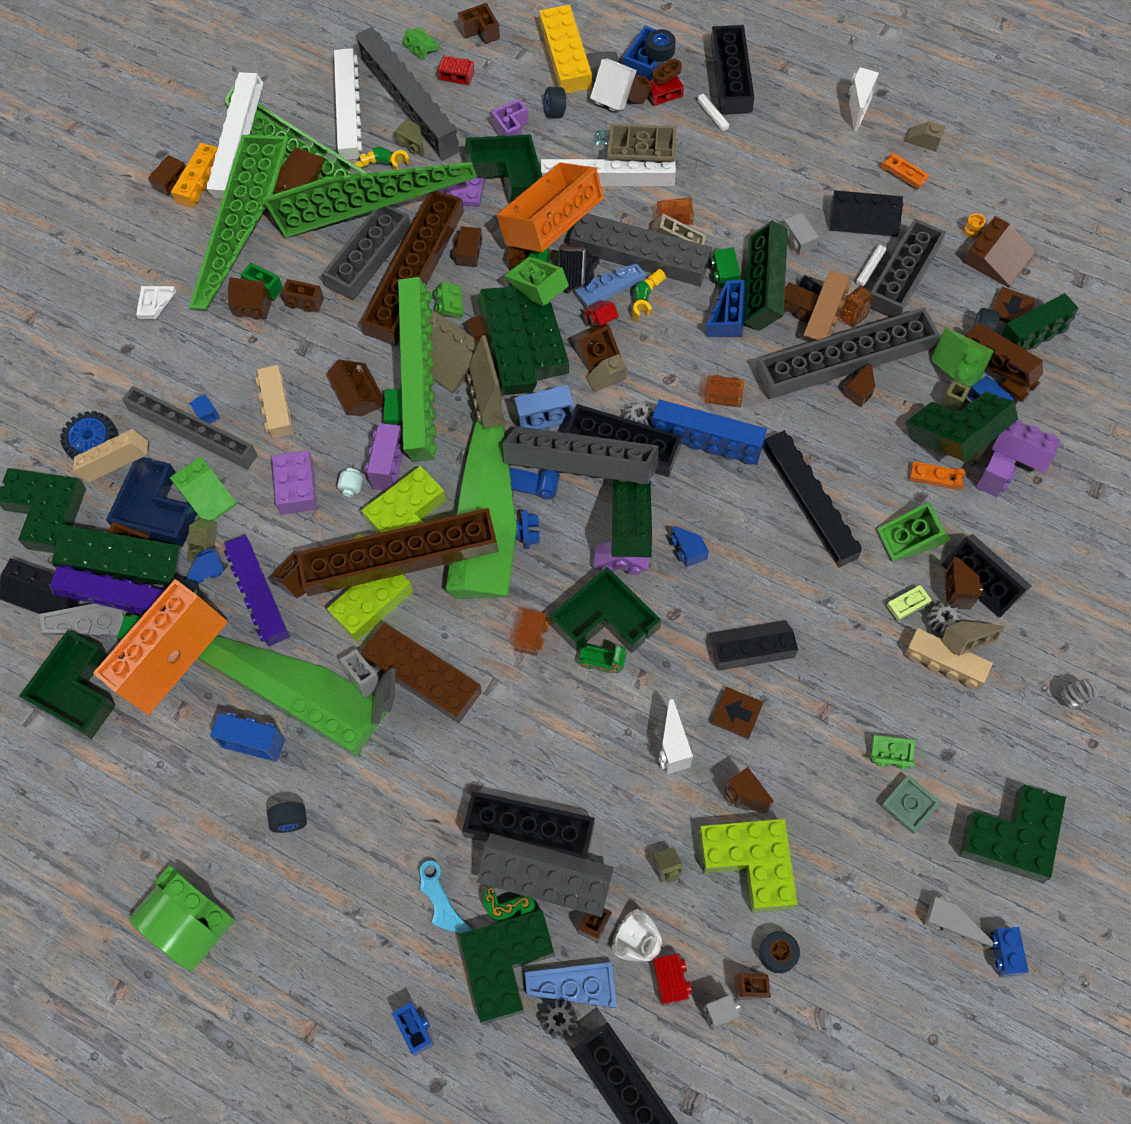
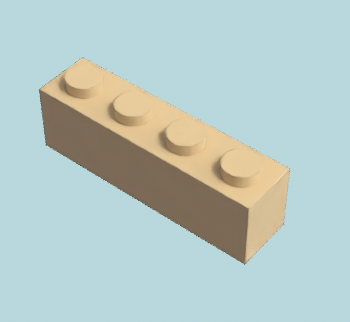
(275, 402)
(110, 455)
(939, 657)

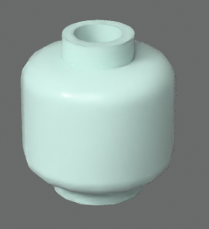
(350, 482)

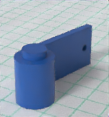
(537, 484)

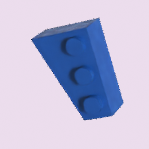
(729, 311)

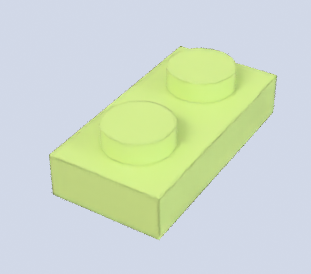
(909, 602)

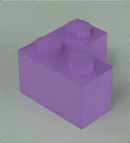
(510, 118)
(997, 474)
(603, 559)

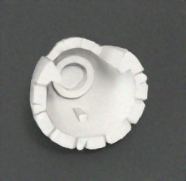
(637, 938)

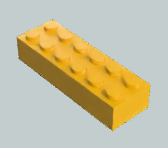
(565, 49)

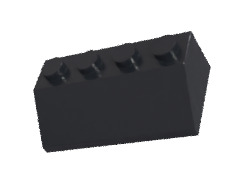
(866, 213)
(1000, 582)
(30, 590)
(753, 645)

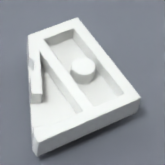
(153, 300)

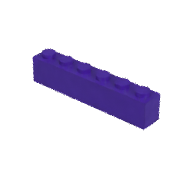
(103, 590)
(257, 591)

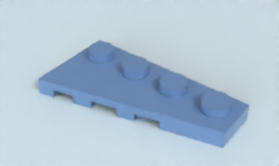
(610, 284)
(578, 984)

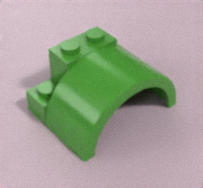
(172, 917)

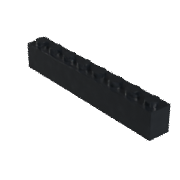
(812, 499)

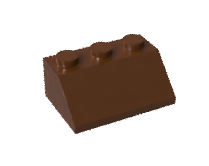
(355, 387)

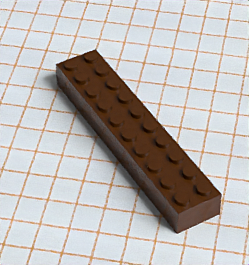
(415, 258)
(397, 552)

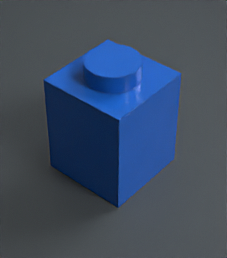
(204, 409)

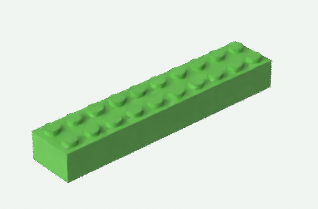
(417, 370)

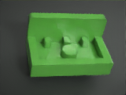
(419, 42)
(449, 300)
(893, 750)

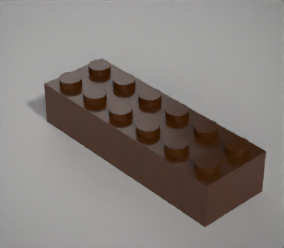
(422, 672)

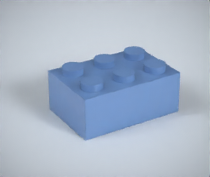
(544, 408)

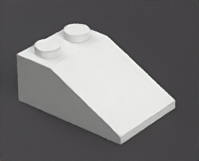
(861, 94)
(675, 747)

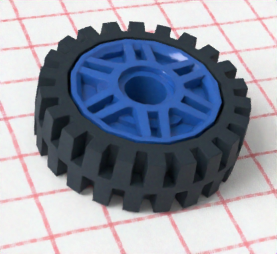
(77, 434)

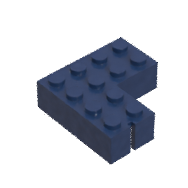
(144, 504)

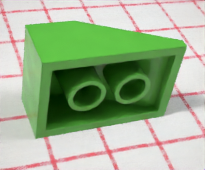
(538, 280)
(961, 357)
(203, 490)
(913, 532)

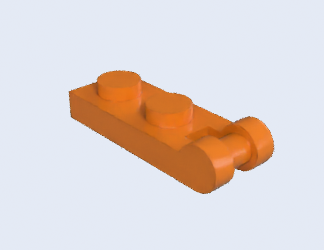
(904, 170)
(937, 475)

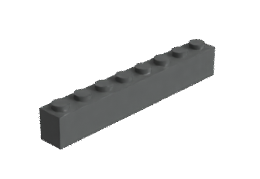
(190, 427)

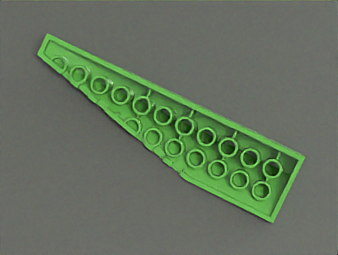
(270, 124)
(250, 180)
(355, 194)
(486, 486)
(297, 689)

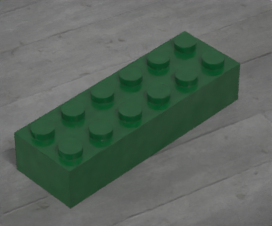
(765, 276)
(543, 338)
(507, 340)
(631, 519)
(116, 555)

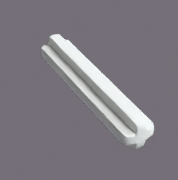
(713, 112)
(871, 265)

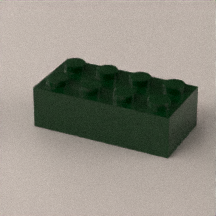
(1041, 323)

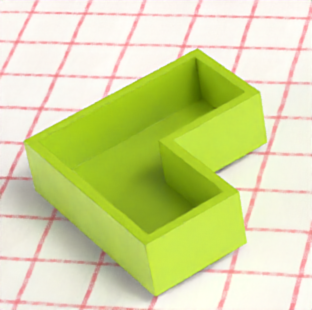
(405, 502)
(368, 604)
(761, 851)

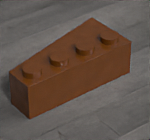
(1008, 358)

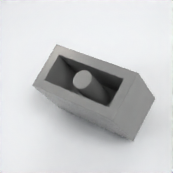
(801, 234)
(722, 1012)

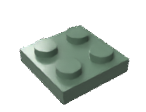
(911, 804)

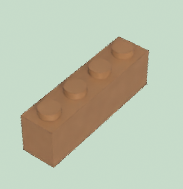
(827, 306)

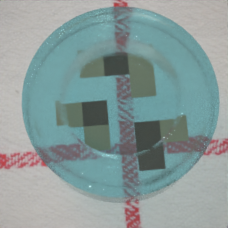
(601, 137)

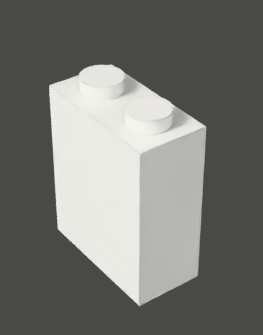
(613, 84)

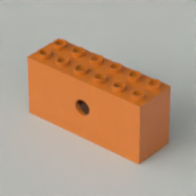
(550, 206)
(160, 647)

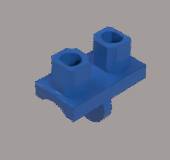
(528, 521)

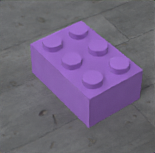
(1027, 445)
(385, 457)
(294, 482)

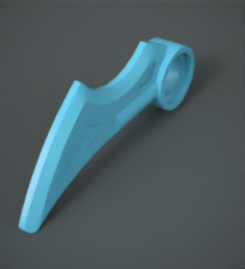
(444, 913)

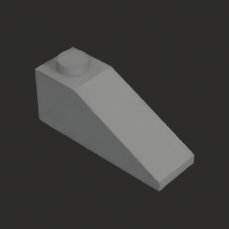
(953, 921)

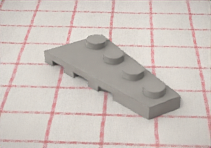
(83, 621)

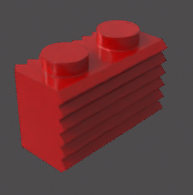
(456, 70)
(666, 92)
(600, 313)
(671, 979)

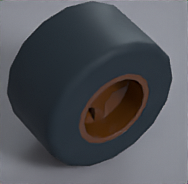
(786, 949)

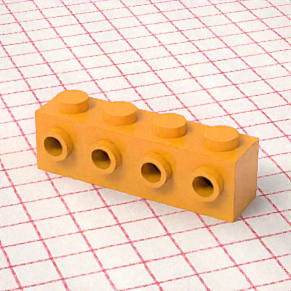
(195, 176)

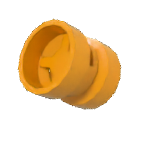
(974, 225)

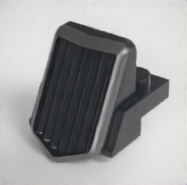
(577, 265)

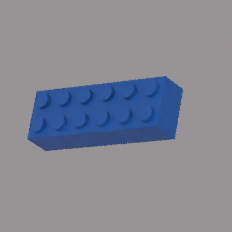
(711, 432)

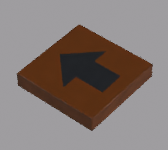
(1012, 304)
(737, 713)

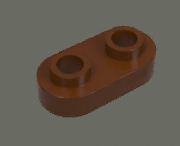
(667, 71)

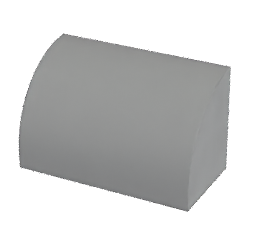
(359, 673)

